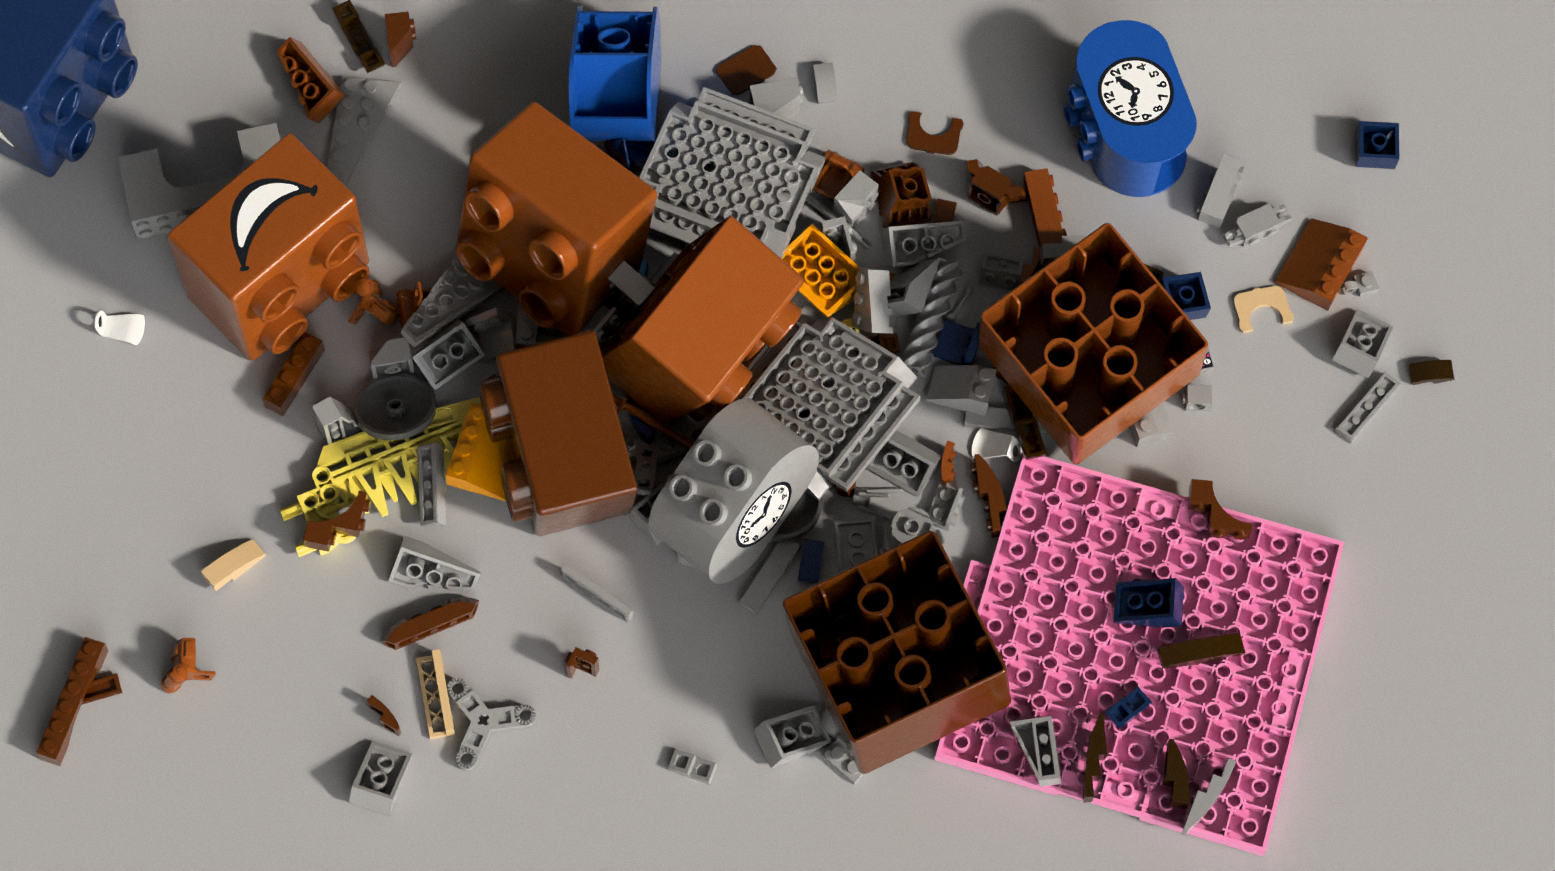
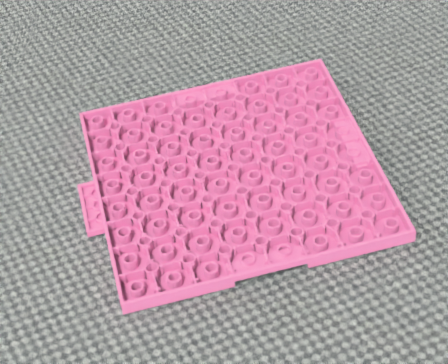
(1066, 658)

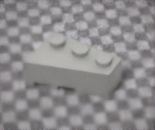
(871, 301)

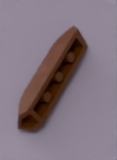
(438, 619)

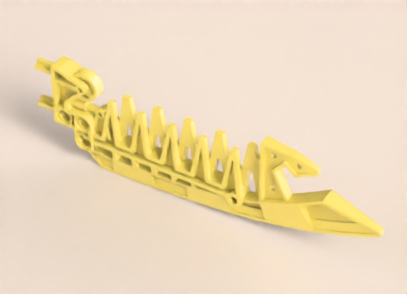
(350, 479)

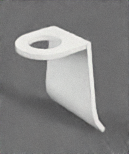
(121, 327)
(995, 444)

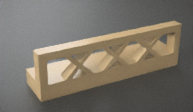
(443, 693)

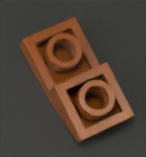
(946, 470)

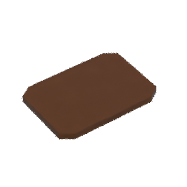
(746, 70)

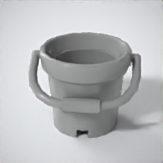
(906, 526)

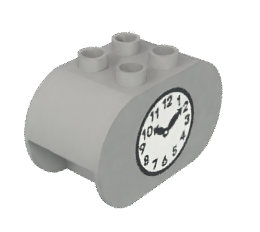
(733, 490)

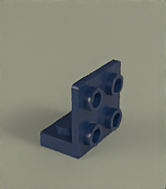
(957, 343)

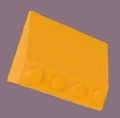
(825, 270)
(477, 459)

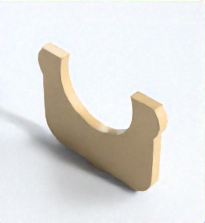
(1271, 297)

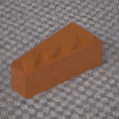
(313, 84)

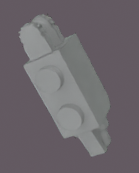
(1256, 225)

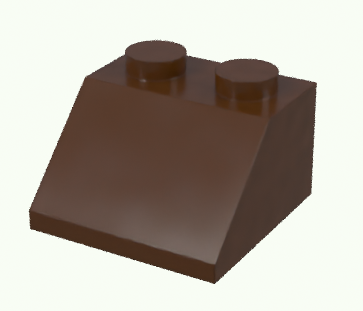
(400, 35)

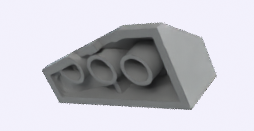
(918, 242)
(426, 566)

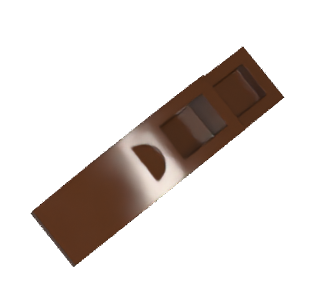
(989, 489)

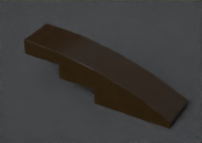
(1200, 650)
(1096, 751)

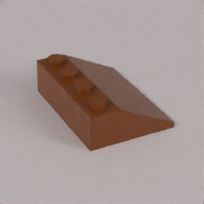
(1321, 262)

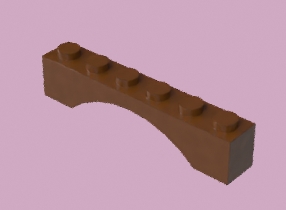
(59, 729)

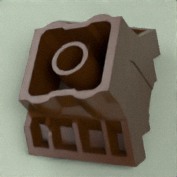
(992, 188)
(902, 195)

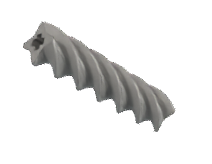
(930, 319)

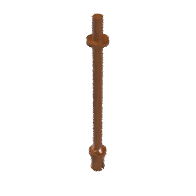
(623, 404)

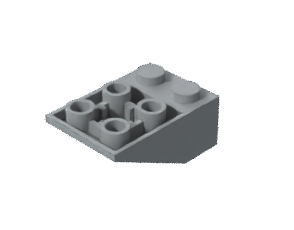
(912, 287)

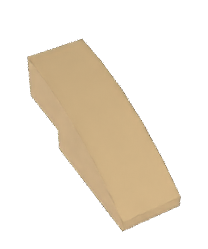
(232, 564)

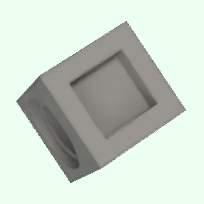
(1197, 397)

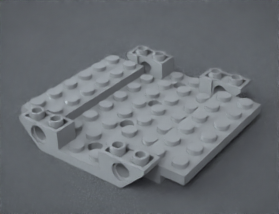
(741, 145)
(846, 420)

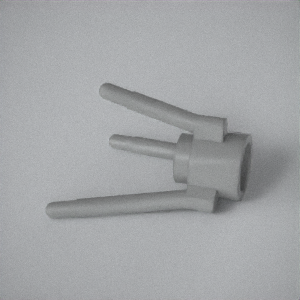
(863, 497)

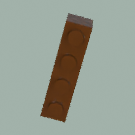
(293, 374)

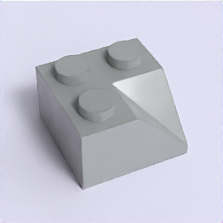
(856, 199)
(392, 358)

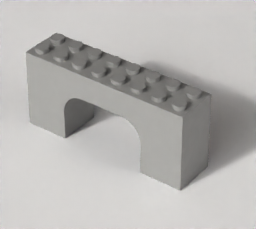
(158, 205)

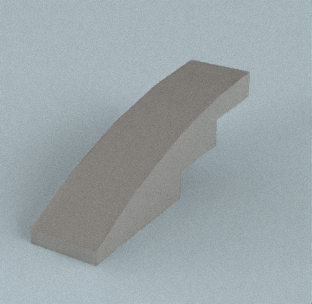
(1204, 801)

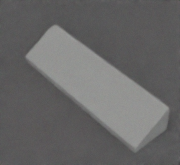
(431, 485)

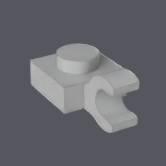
(1362, 284)

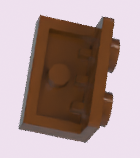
(582, 660)

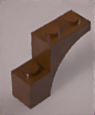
(1219, 521)
(323, 533)

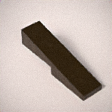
(1024, 425)

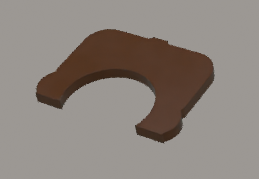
(941, 144)

